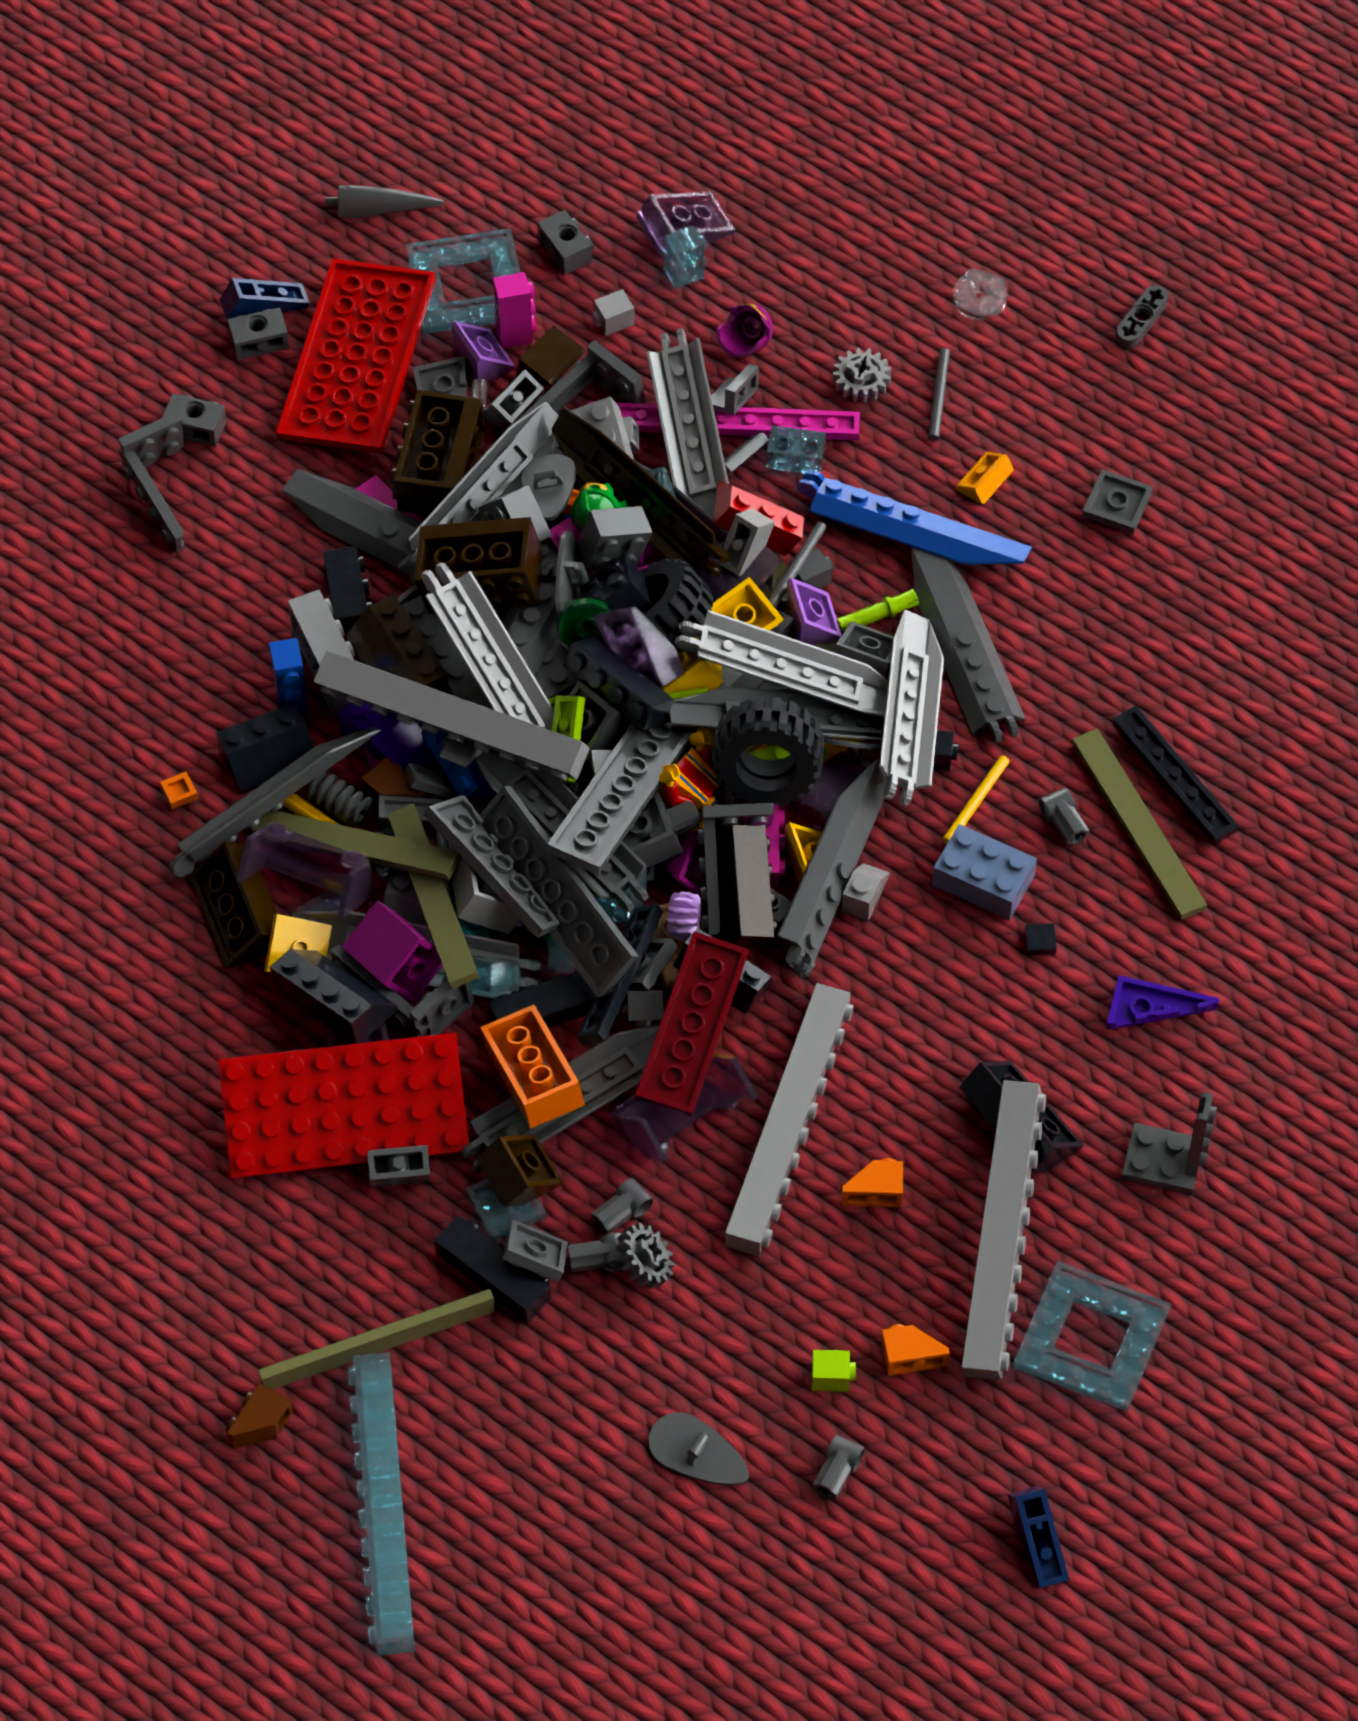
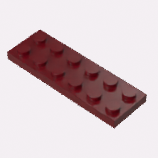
(692, 1023)

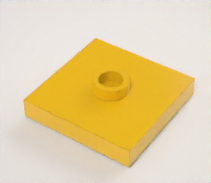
(296, 934)

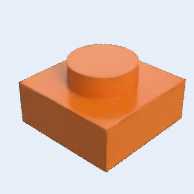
(178, 790)

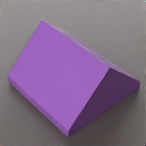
(481, 350)
(813, 613)

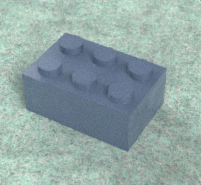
(984, 871)

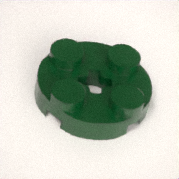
(575, 613)

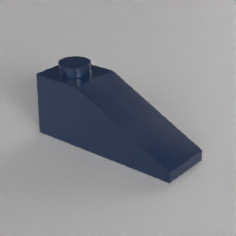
(254, 296)
(1039, 1535)

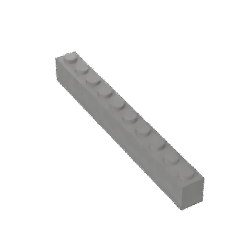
(451, 715)
(788, 1119)
(1002, 1230)

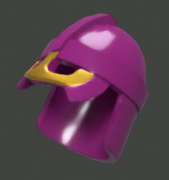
(740, 333)

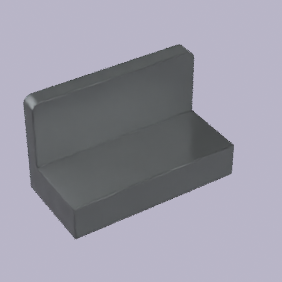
(736, 391)

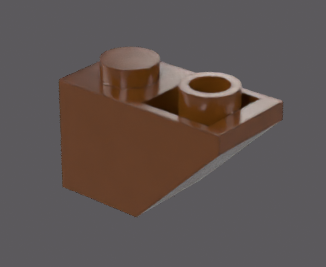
(388, 780)
(260, 1419)

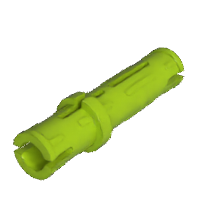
(887, 608)

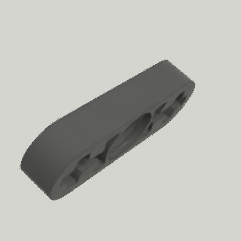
(1141, 306)

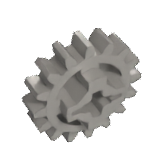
(861, 375)

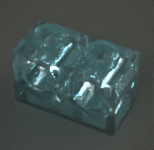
(684, 256)
(802, 449)

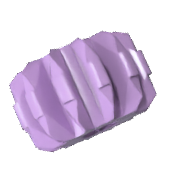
(683, 915)

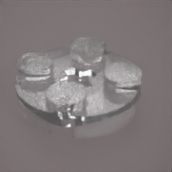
(984, 282)

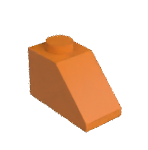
(876, 1185)
(911, 1350)

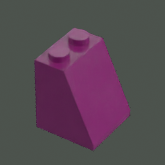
(394, 951)

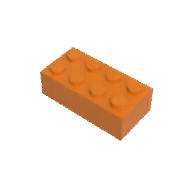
(532, 1066)

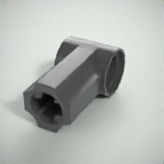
(1061, 810)
(628, 1202)
(596, 1255)
(841, 1459)

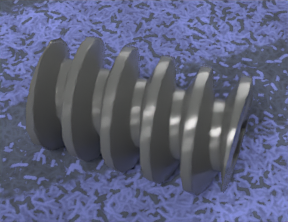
(339, 800)

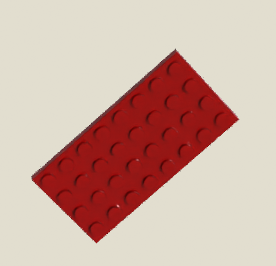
(356, 356)
(340, 1102)

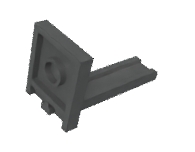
(598, 364)
(141, 450)
(722, 817)
(431, 1015)
(1170, 1157)

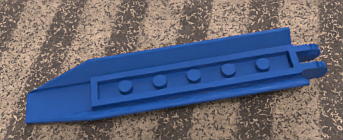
(908, 523)

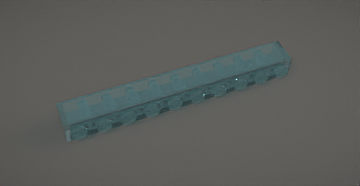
(383, 1504)

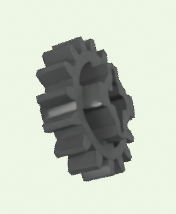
(645, 1255)

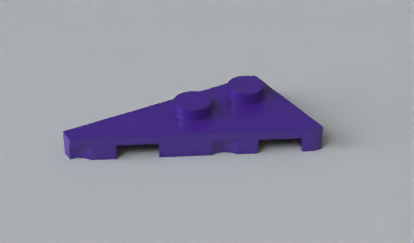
(1146, 1002)

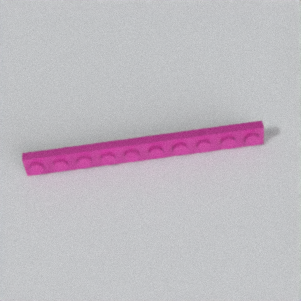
(752, 421)

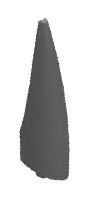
(370, 201)

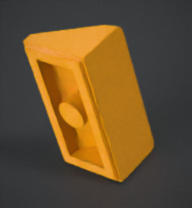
(985, 477)

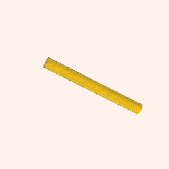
(978, 796)

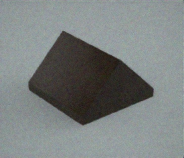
(550, 357)

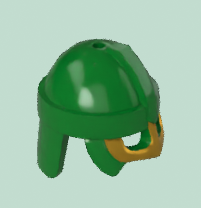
(593, 497)

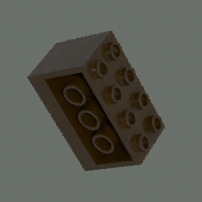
(437, 449)
(499, 553)

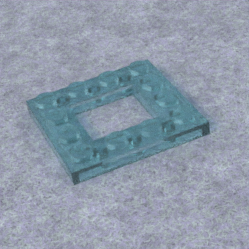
(429, 255)
(1114, 1385)

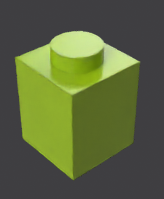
(832, 1370)

